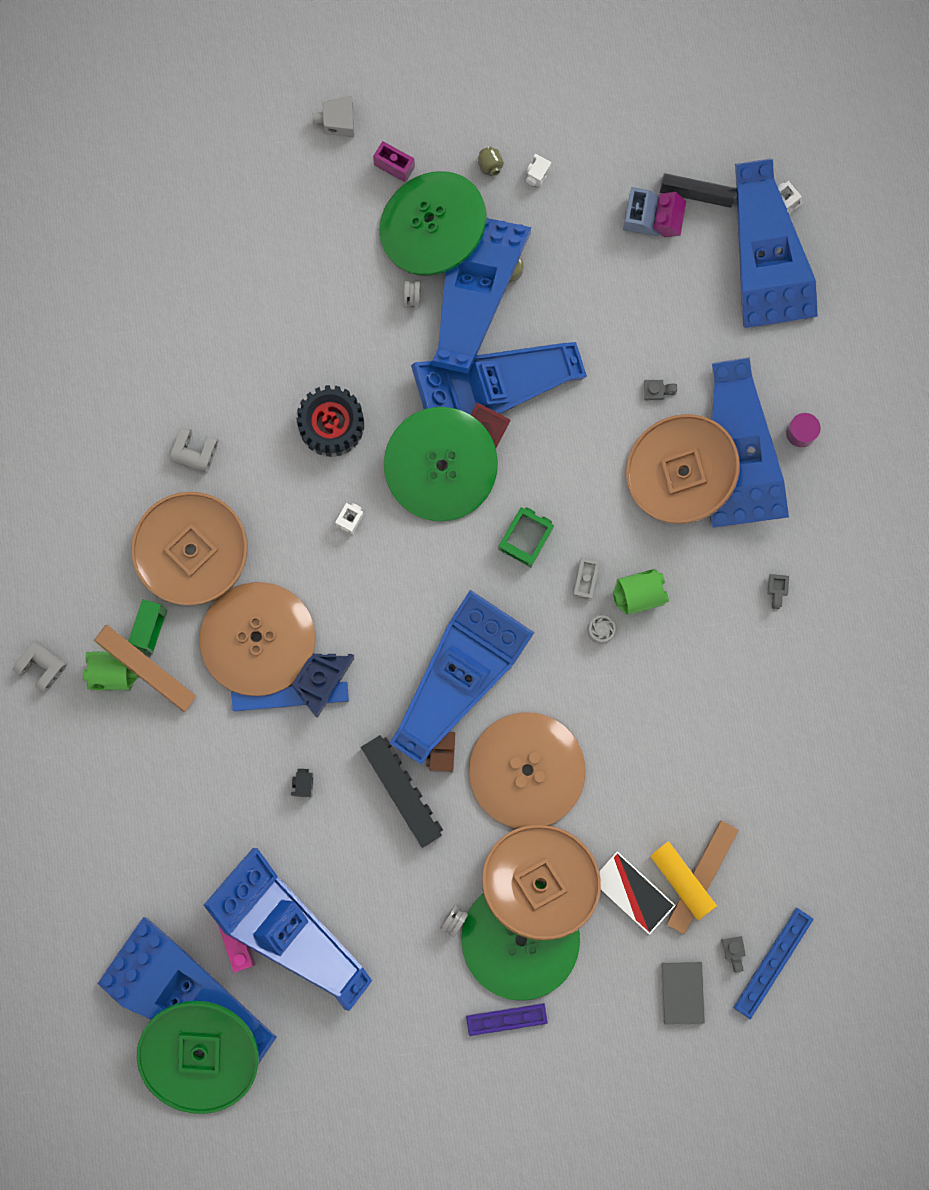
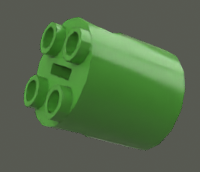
(640, 592)
(107, 673)

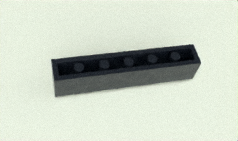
(400, 790)

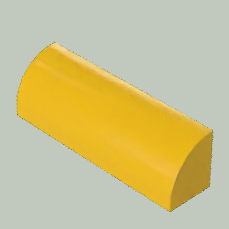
(683, 881)

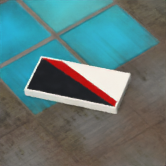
(634, 893)

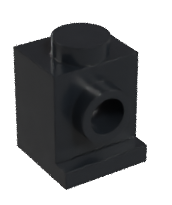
(302, 783)

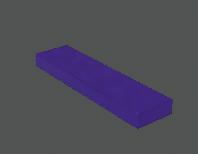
(506, 1019)

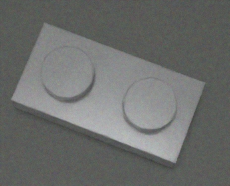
(586, 578)

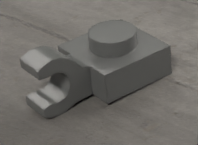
(656, 389)
(778, 587)
(733, 950)

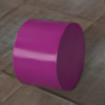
(803, 430)

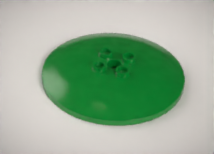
(447, 239)
(417, 448)
(513, 969)
(193, 1081)

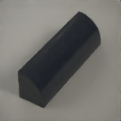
(698, 190)

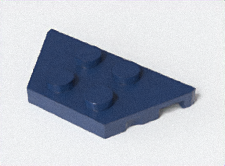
(320, 679)

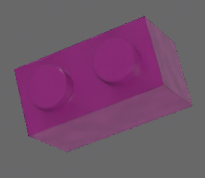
(394, 161)
(670, 214)

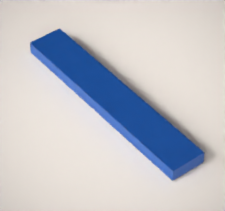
(284, 698)
(773, 963)

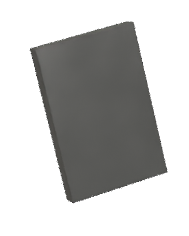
(683, 993)

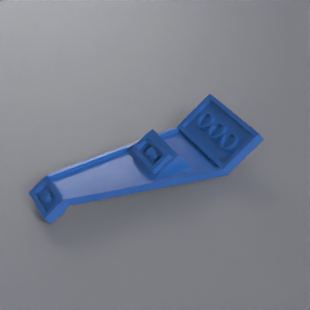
(772, 285)
(475, 292)
(513, 378)
(760, 484)
(480, 644)
(258, 906)
(155, 974)

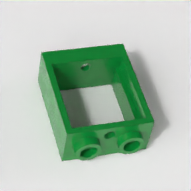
(515, 552)
(147, 626)

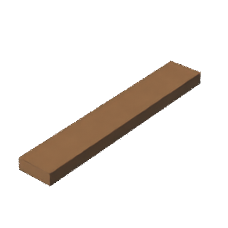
(144, 668)
(705, 872)

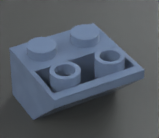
(641, 212)

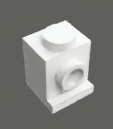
(538, 171)
(793, 202)
(349, 510)

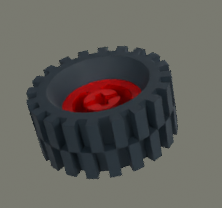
(321, 405)

